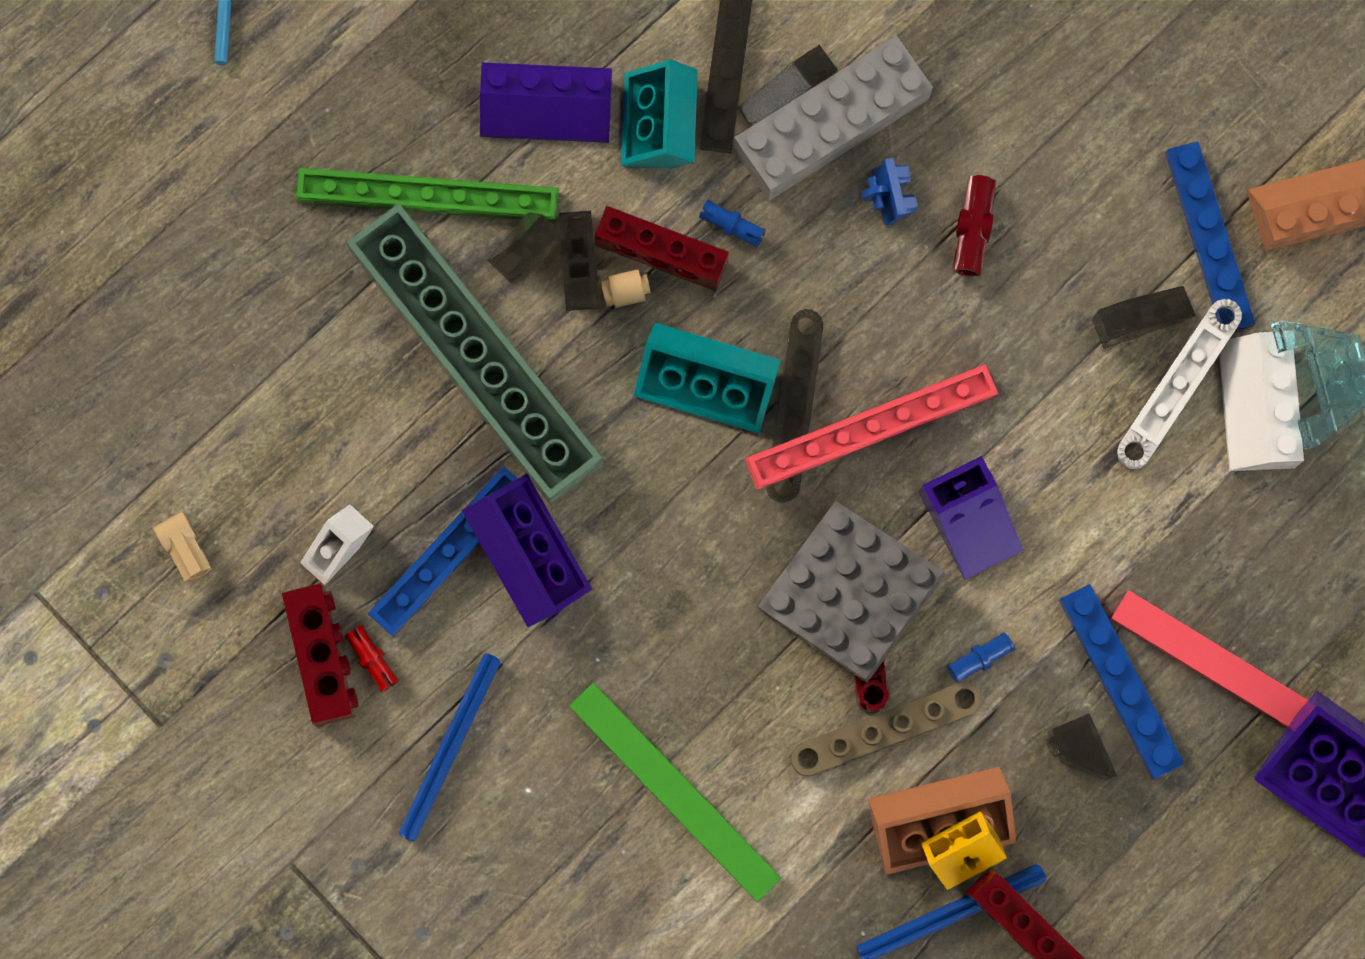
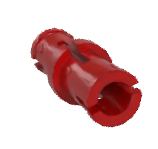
(371, 658)

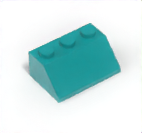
(659, 116)

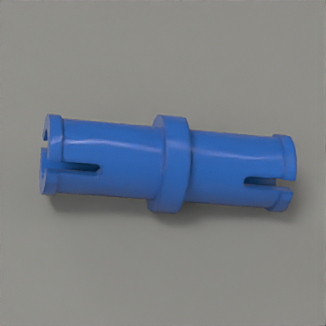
(732, 223)
(980, 657)

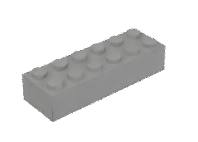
(832, 118)

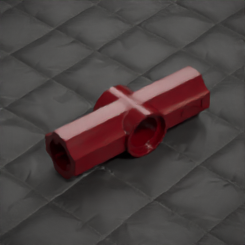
(974, 225)

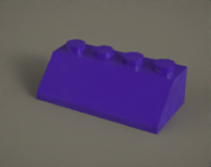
(545, 102)
(527, 550)

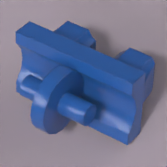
(887, 194)

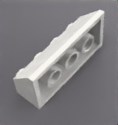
(1260, 404)

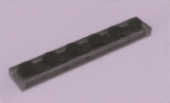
(725, 76)

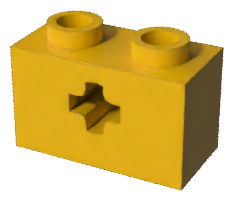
(963, 850)

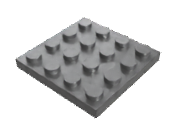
(851, 591)

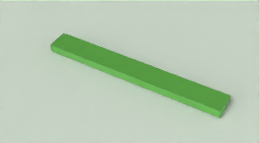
(425, 194)
(675, 792)

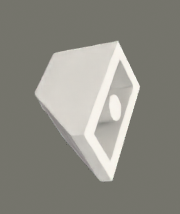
(336, 543)

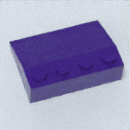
(1322, 769)

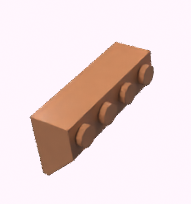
(1310, 205)
(918, 813)

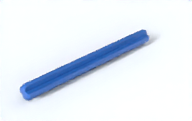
(449, 747)
(942, 917)

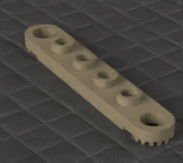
(886, 729)

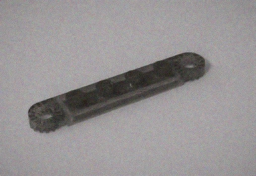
(797, 390)

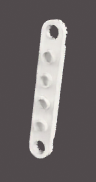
(1179, 383)

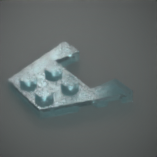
(1337, 374)

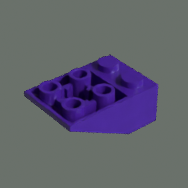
(971, 517)

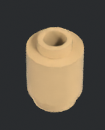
(625, 288)

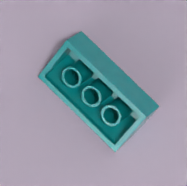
(706, 377)

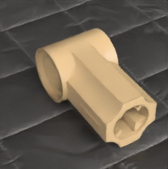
(179, 540)

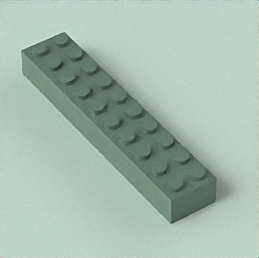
(475, 354)

